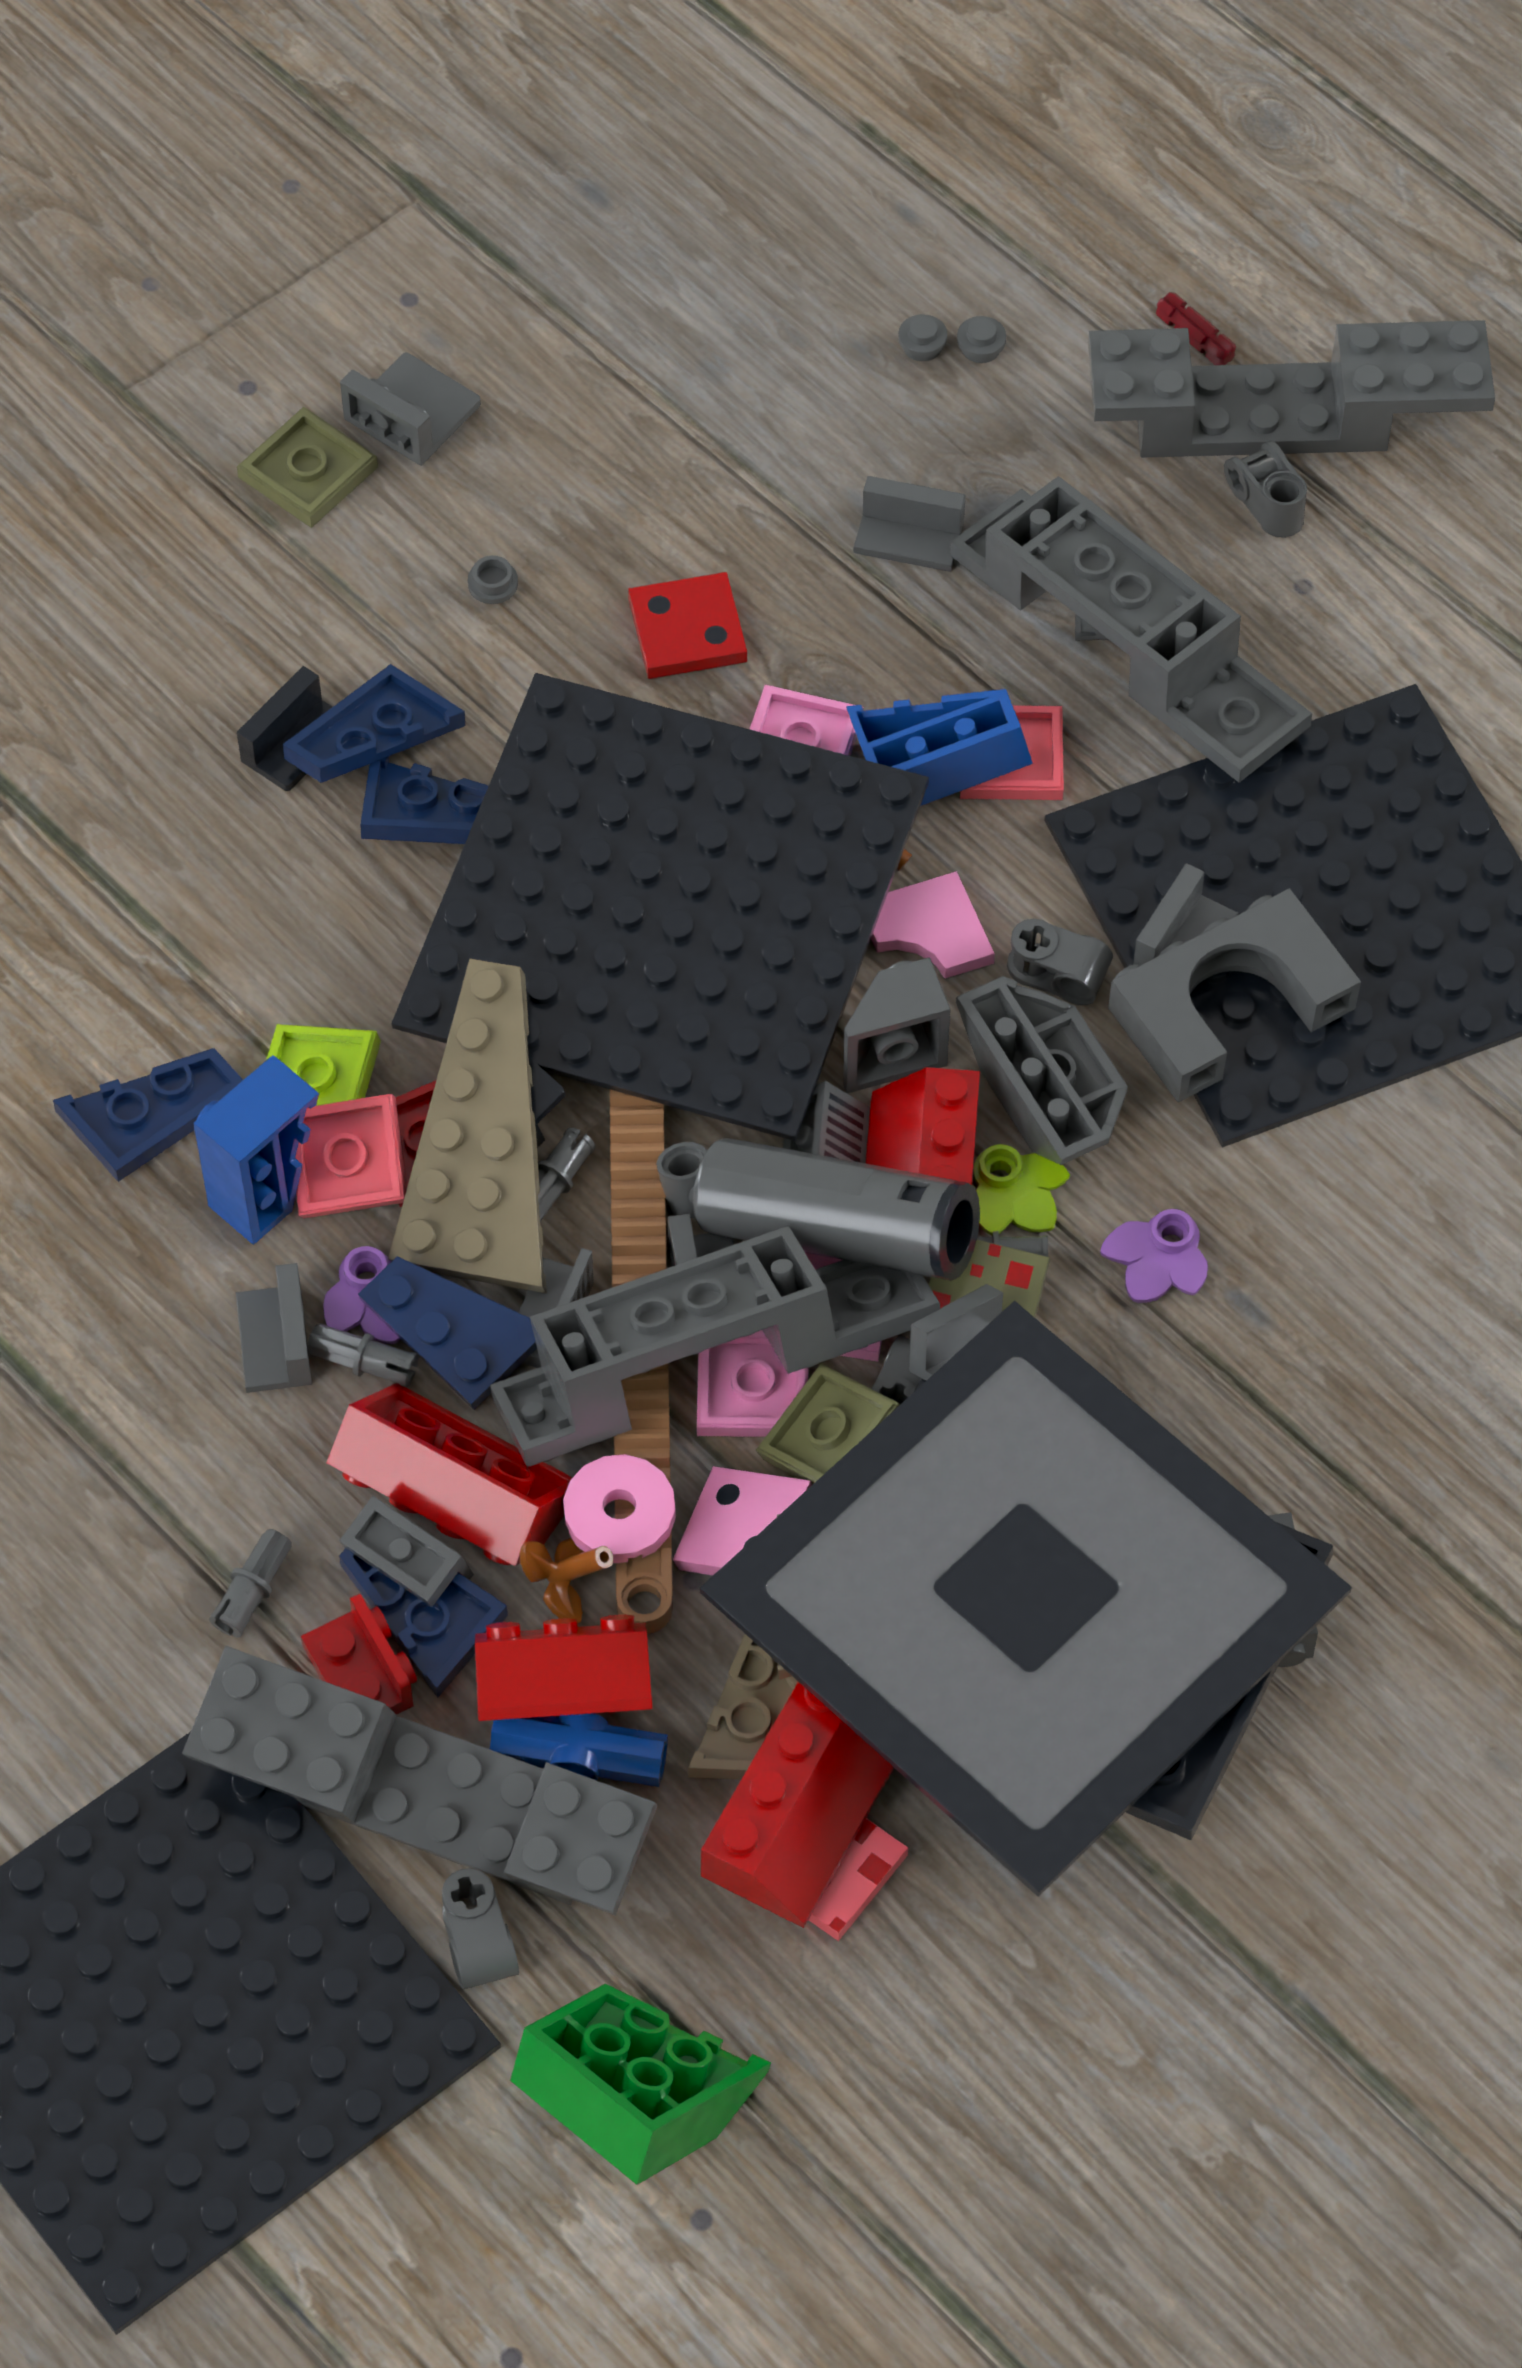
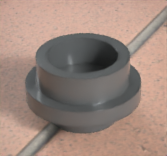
(922, 337)
(981, 338)
(492, 580)

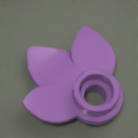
(1154, 1262)
(342, 1303)

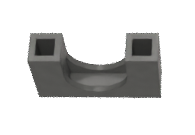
(1269, 940)

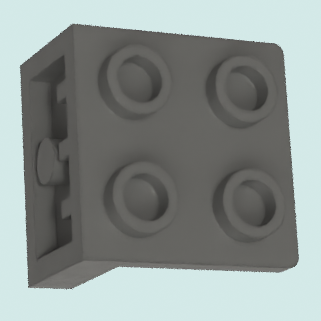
(408, 406)

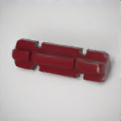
(1201, 332)

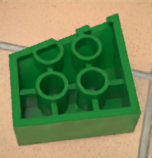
(632, 2080)

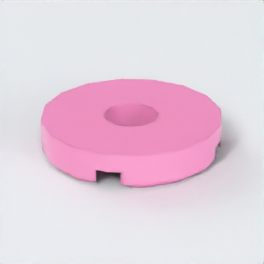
(624, 1479)

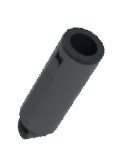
(828, 1203)

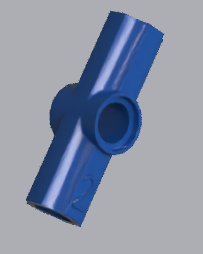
(583, 1746)

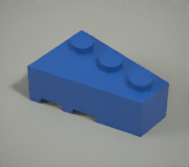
(951, 742)
(251, 1148)

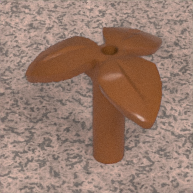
(568, 1564)

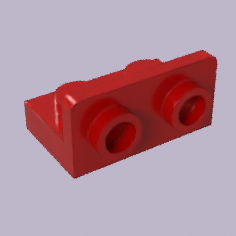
(358, 1657)

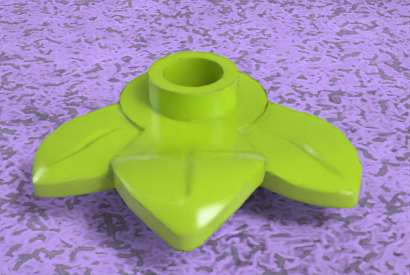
(1020, 1196)

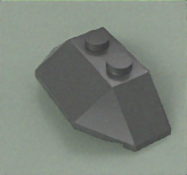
(1043, 1068)

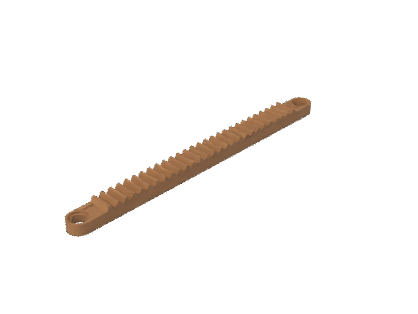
(638, 1251)

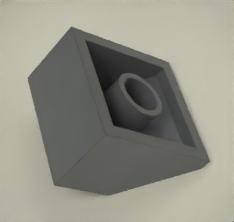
(897, 1027)

